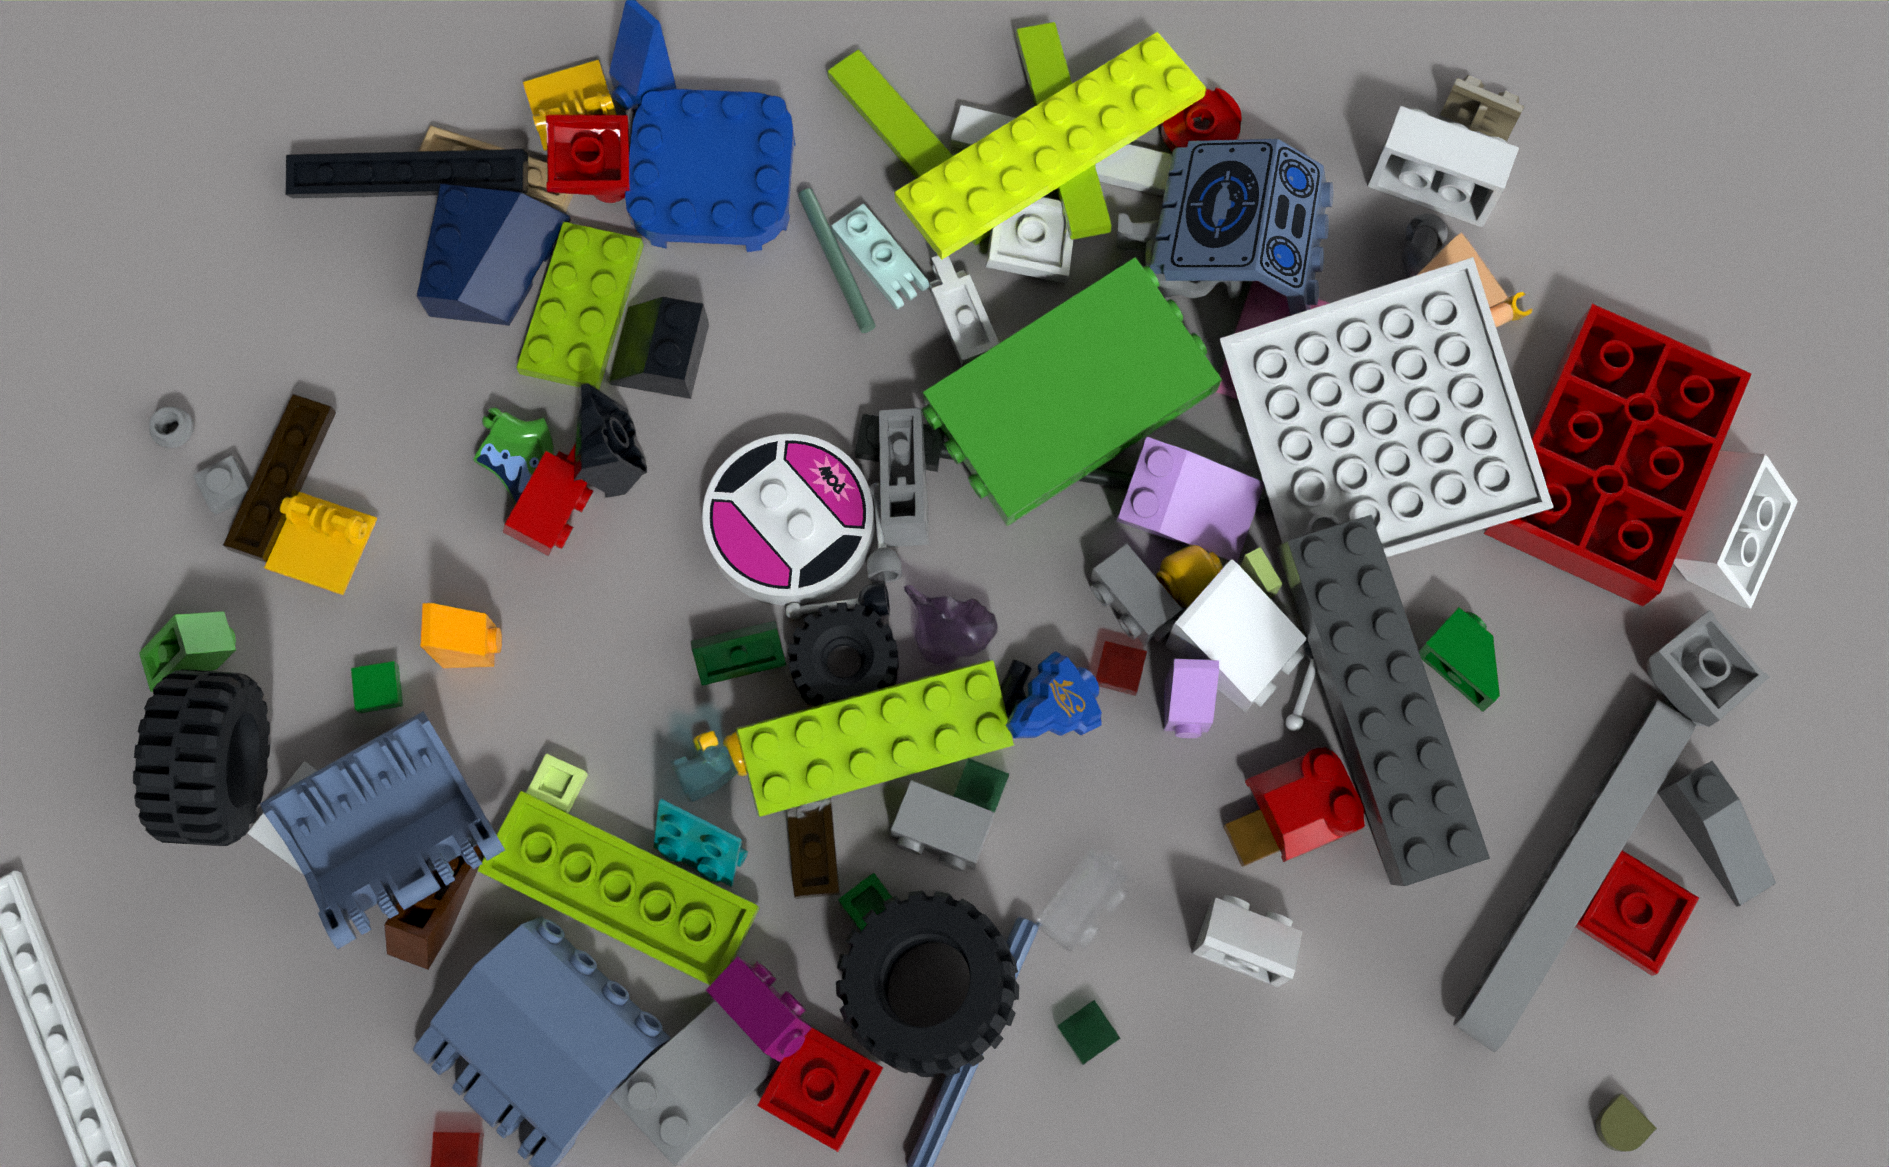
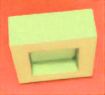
(1261, 572)
(557, 783)

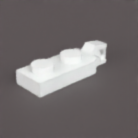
(961, 311)

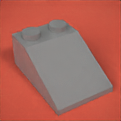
(694, 1084)

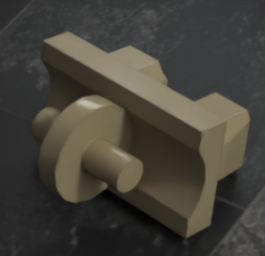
(1482, 109)

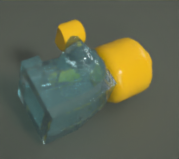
(710, 767)

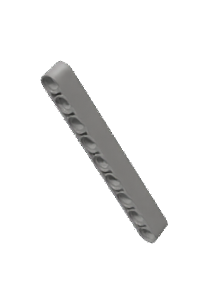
(1574, 876)

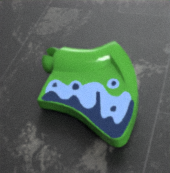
(513, 449)

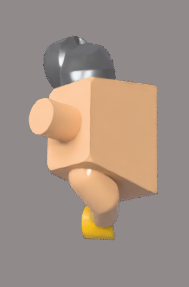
(1428, 235)

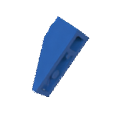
(639, 58)

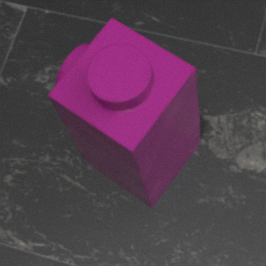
(759, 1010)

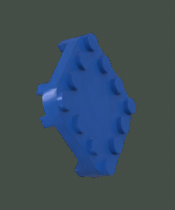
(710, 167)

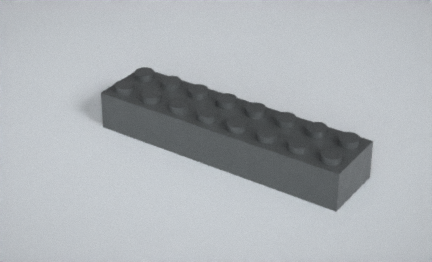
(1382, 702)

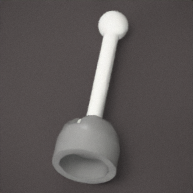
(883, 562)

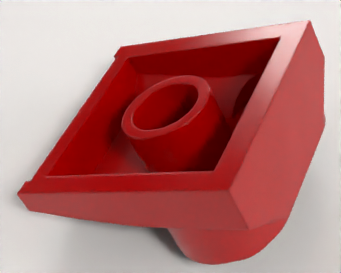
(588, 155)
(1308, 802)

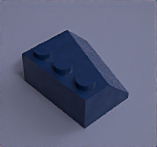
(485, 253)

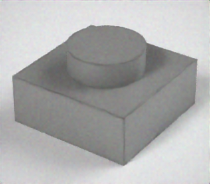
(222, 485)

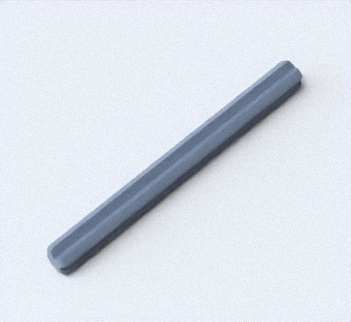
(956, 1085)

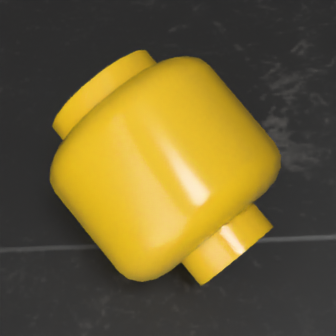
(1188, 573)

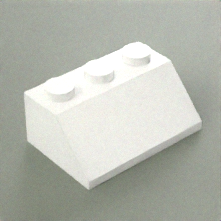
(1736, 527)

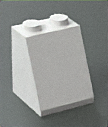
(1241, 630)

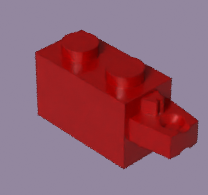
(548, 503)

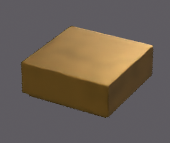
(1251, 838)

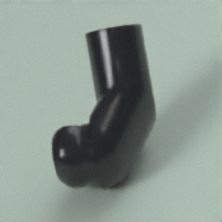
(1013, 685)

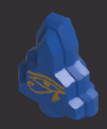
(1057, 701)

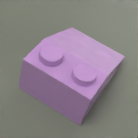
(1190, 499)

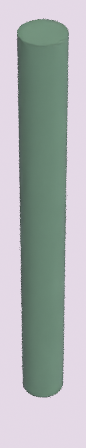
(836, 260)

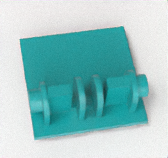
(698, 844)

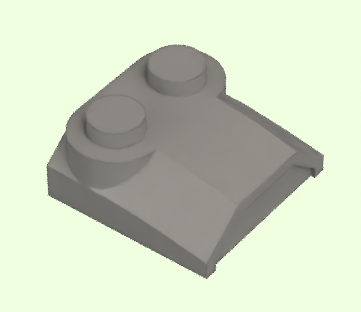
(1704, 671)

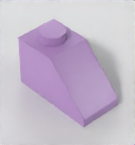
(1190, 696)

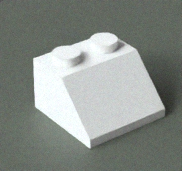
(1248, 941)

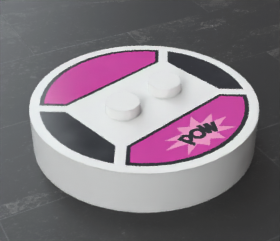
(788, 519)

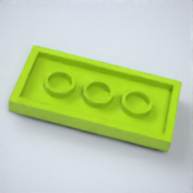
(580, 306)

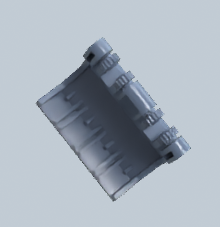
(381, 826)
(539, 1038)

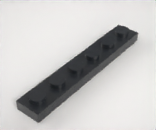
(404, 173)

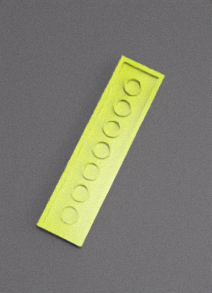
(1049, 145)

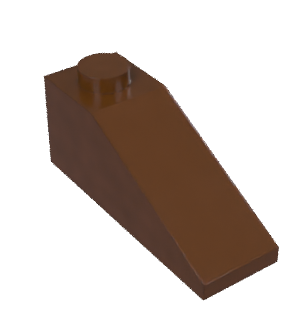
(424, 927)

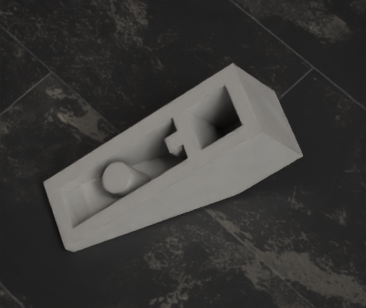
(903, 478)

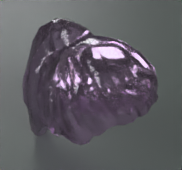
(950, 627)

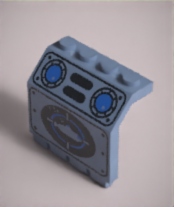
(1245, 217)

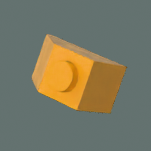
(459, 637)

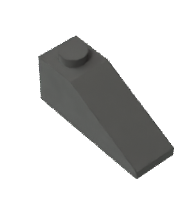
(1719, 831)

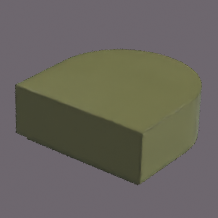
(1622, 1125)

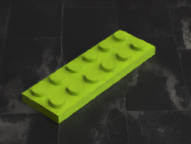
(874, 737)
(620, 889)

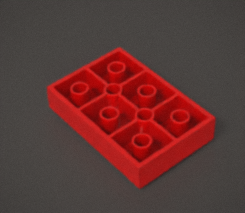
(1624, 453)

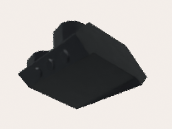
(606, 444)

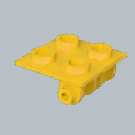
(568, 92)
(320, 542)

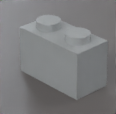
(941, 826)

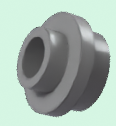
(166, 417)

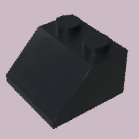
(661, 347)

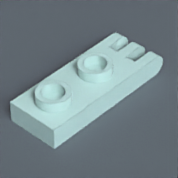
(879, 255)

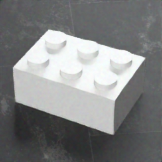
(1443, 166)

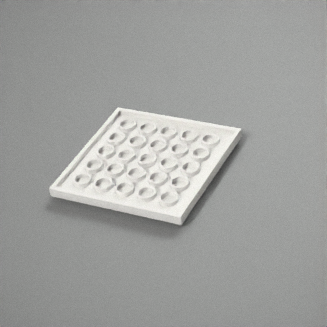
(1389, 413)

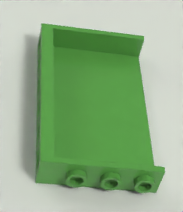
(1071, 391)

